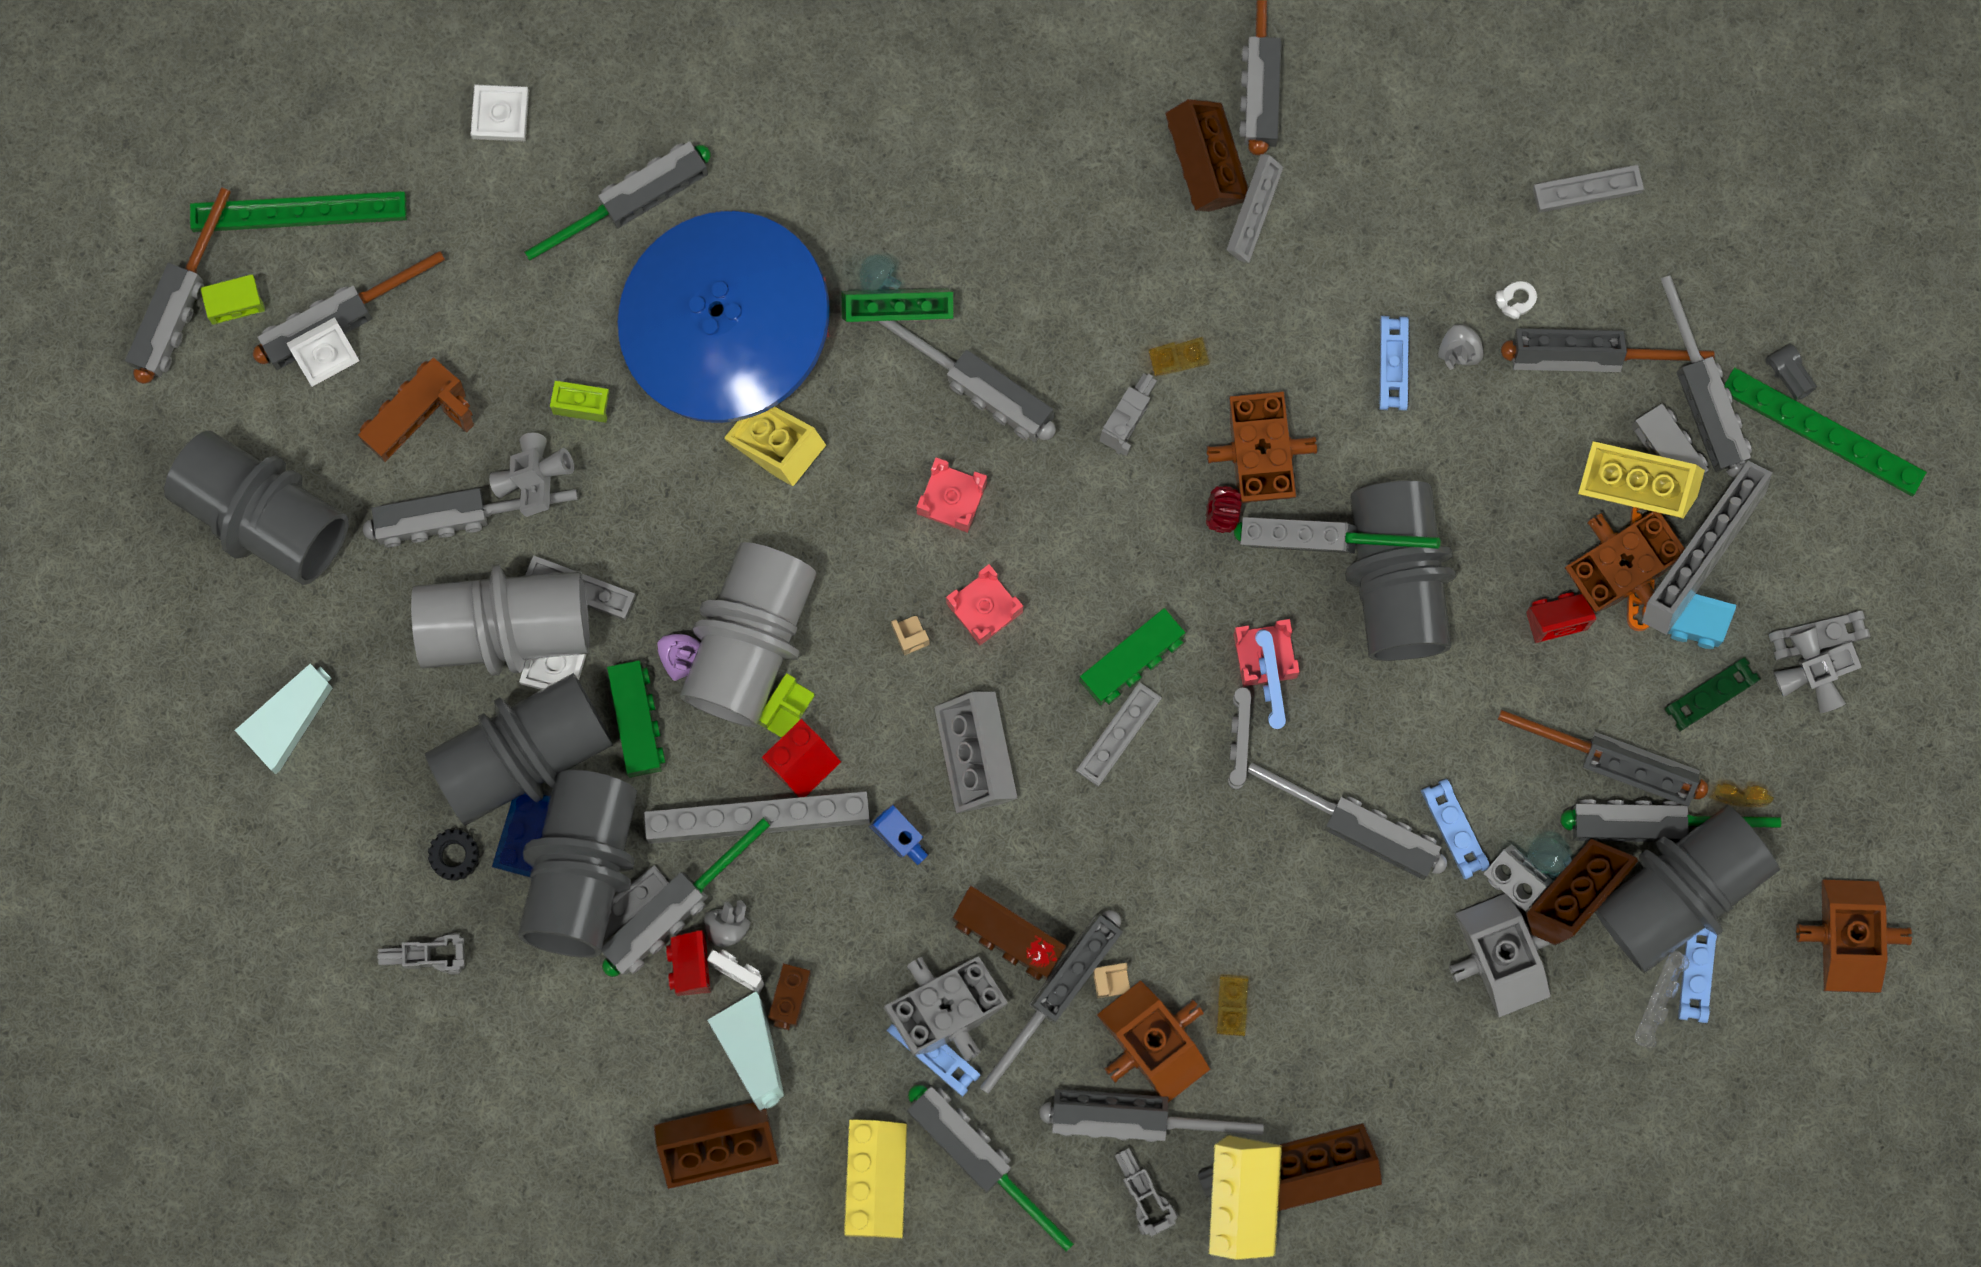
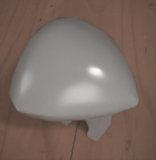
(1461, 346)
(726, 925)

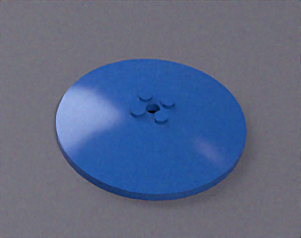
(752, 351)

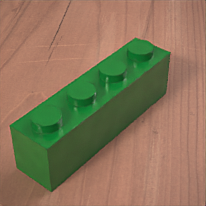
(897, 304)
(1132, 657)
(635, 720)

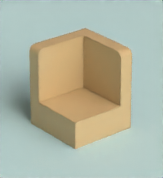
(910, 635)
(1111, 980)

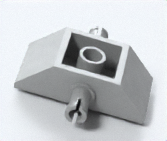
(1512, 981)
(967, 1001)

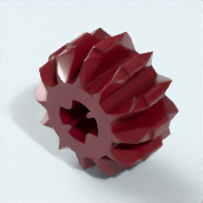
(1223, 509)

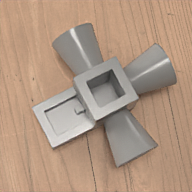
(532, 474)
(1818, 669)

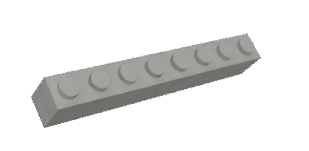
(1706, 548)
(739, 818)

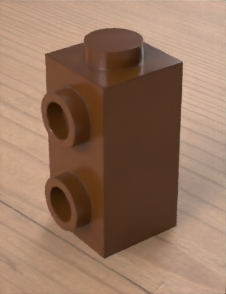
(789, 996)

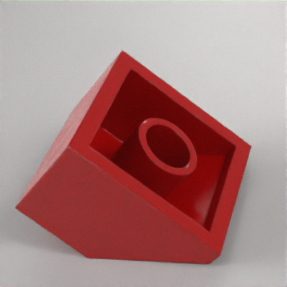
(1560, 617)
(801, 759)
(689, 964)

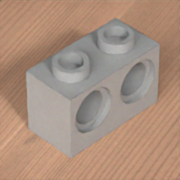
(1521, 872)

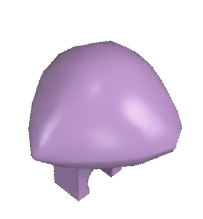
(677, 654)

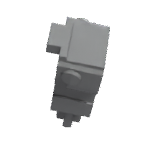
(1127, 415)
(417, 955)
(1140, 1187)

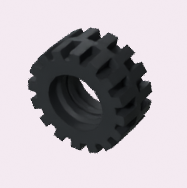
(436, 855)

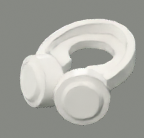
(1518, 309)

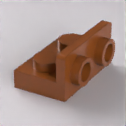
(454, 404)

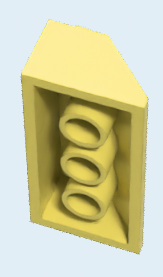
(1641, 480)
(875, 1179)
(1244, 1198)

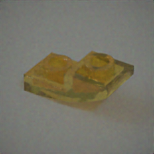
(1179, 357)
(1751, 796)
(1232, 1005)

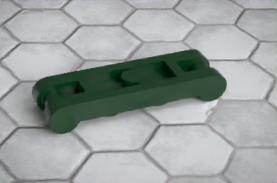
(1712, 694)

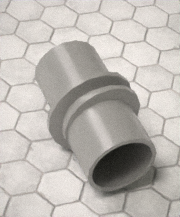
(500, 620)
(747, 634)

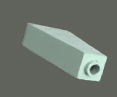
(285, 717)
(749, 1045)

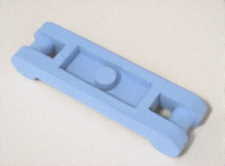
(1393, 363)
(1272, 691)
(1455, 829)
(1698, 977)
(944, 1063)

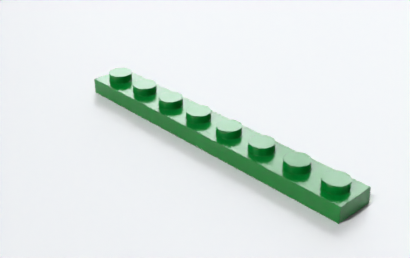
(303, 211)
(1824, 432)

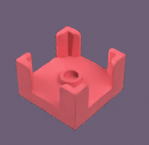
(951, 496)
(984, 605)
(1249, 653)

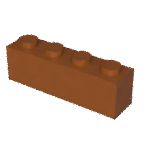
(406, 411)

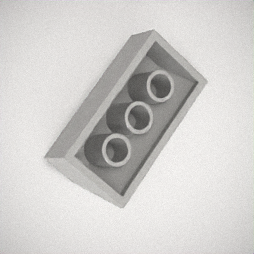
(975, 751)

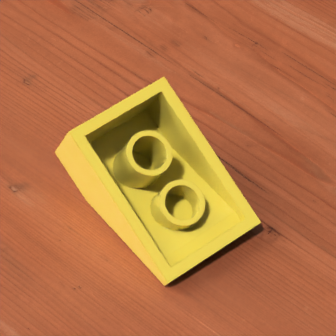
(777, 443)

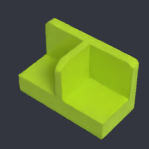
(232, 299)
(579, 401)
(785, 706)

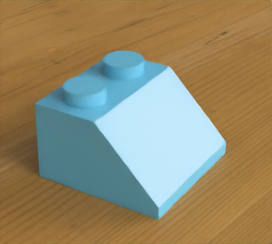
(1703, 621)

